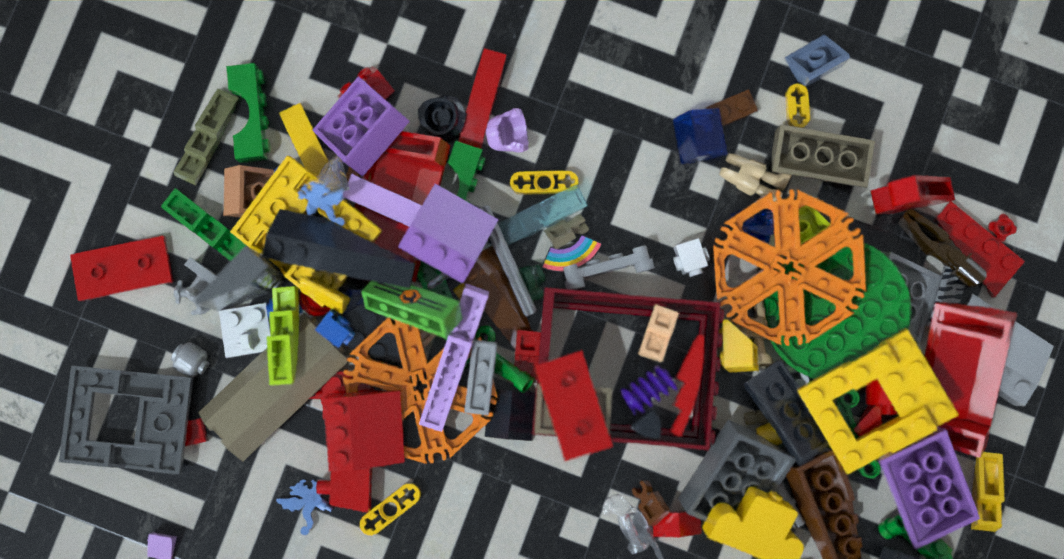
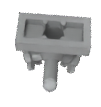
(203, 279)

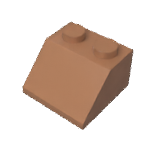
(242, 187)

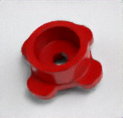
(1009, 227)

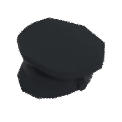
(442, 116)

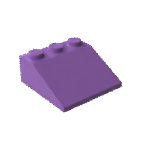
(360, 126)
(448, 233)

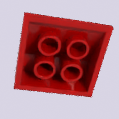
(364, 429)

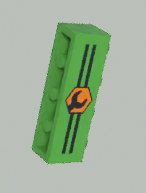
(414, 307)

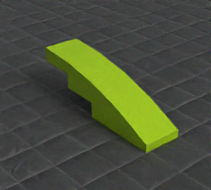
(284, 338)

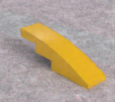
(304, 138)

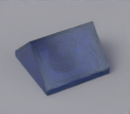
(700, 135)

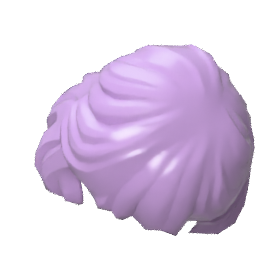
(508, 132)

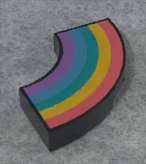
(578, 253)

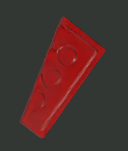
(985, 248)

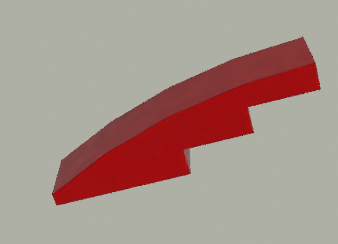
(482, 97)
(690, 376)

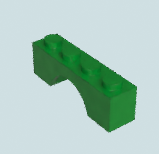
(251, 141)
(465, 162)

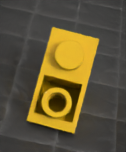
(739, 351)

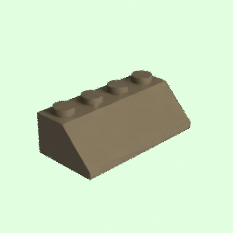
(822, 155)

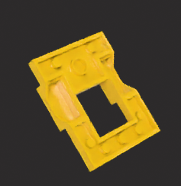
(282, 193)
(908, 385)

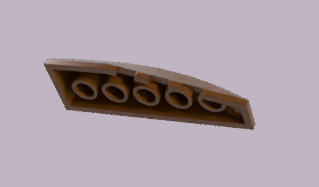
(827, 505)

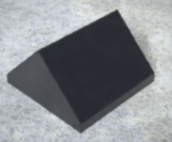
(511, 416)

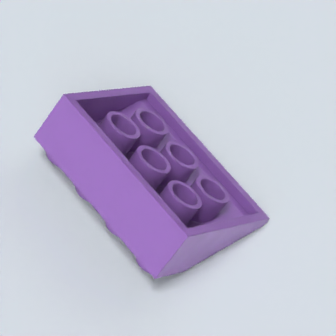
(929, 488)

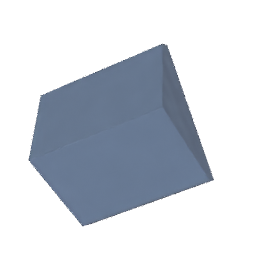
(816, 60)

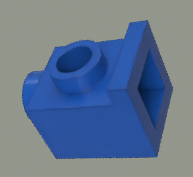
(335, 329)

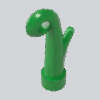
(521, 379)

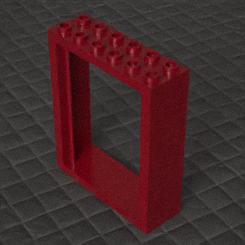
(706, 312)

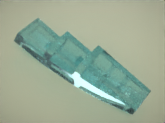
(542, 215)

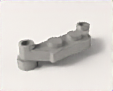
(575, 276)

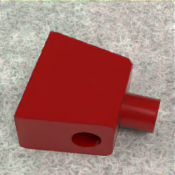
(349, 489)

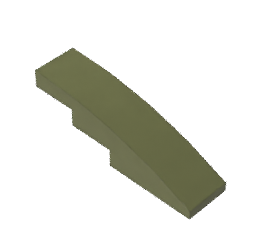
(206, 137)

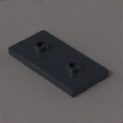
(785, 410)

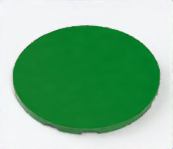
(879, 314)

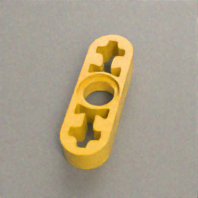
(537, 174)
(380, 525)

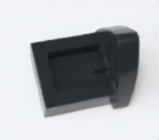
(648, 424)

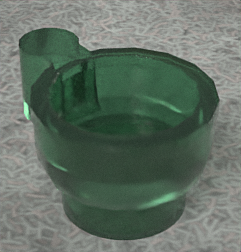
(533, 277)

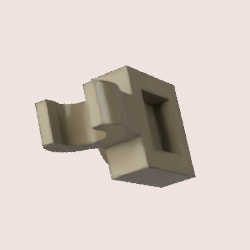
(564, 231)

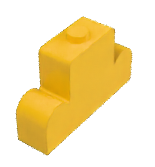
(757, 527)

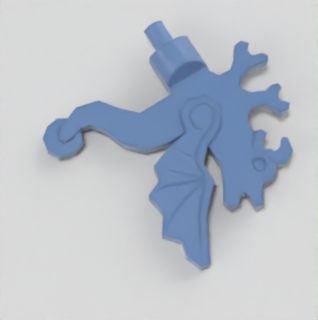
(324, 202)
(309, 501)

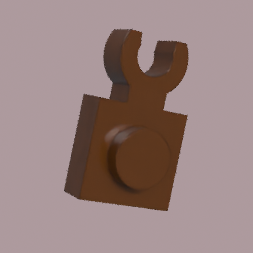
(652, 504)

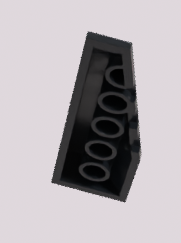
(330, 248)

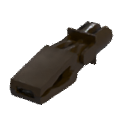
(942, 248)

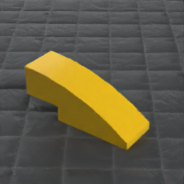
(988, 491)

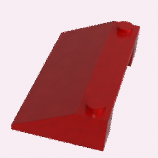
(409, 170)
(968, 359)

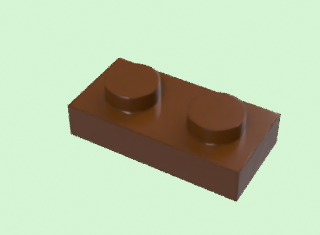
(735, 107)

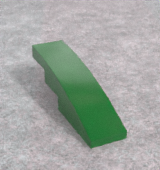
(203, 224)

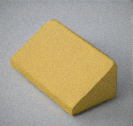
(324, 293)

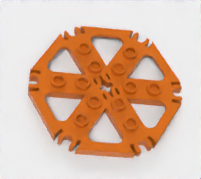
(789, 290)
(397, 378)

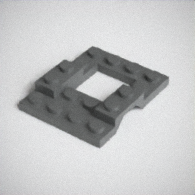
(159, 426)

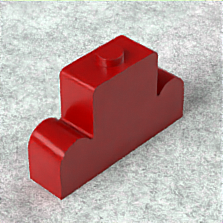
(912, 193)

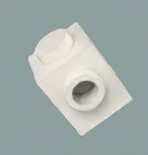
(691, 258)

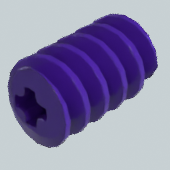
(648, 389)

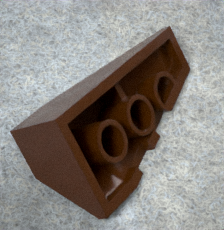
(501, 301)

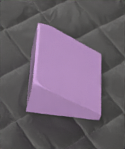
(161, 546)

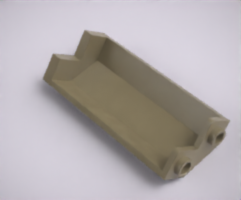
(253, 410)

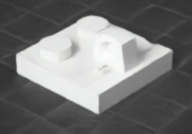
(245, 330)

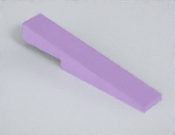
(381, 200)
(453, 359)

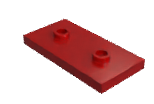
(121, 268)
(573, 406)

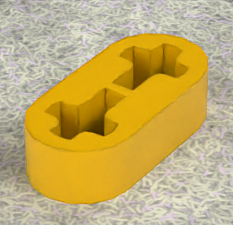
(803, 106)

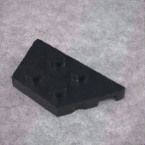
(363, 324)

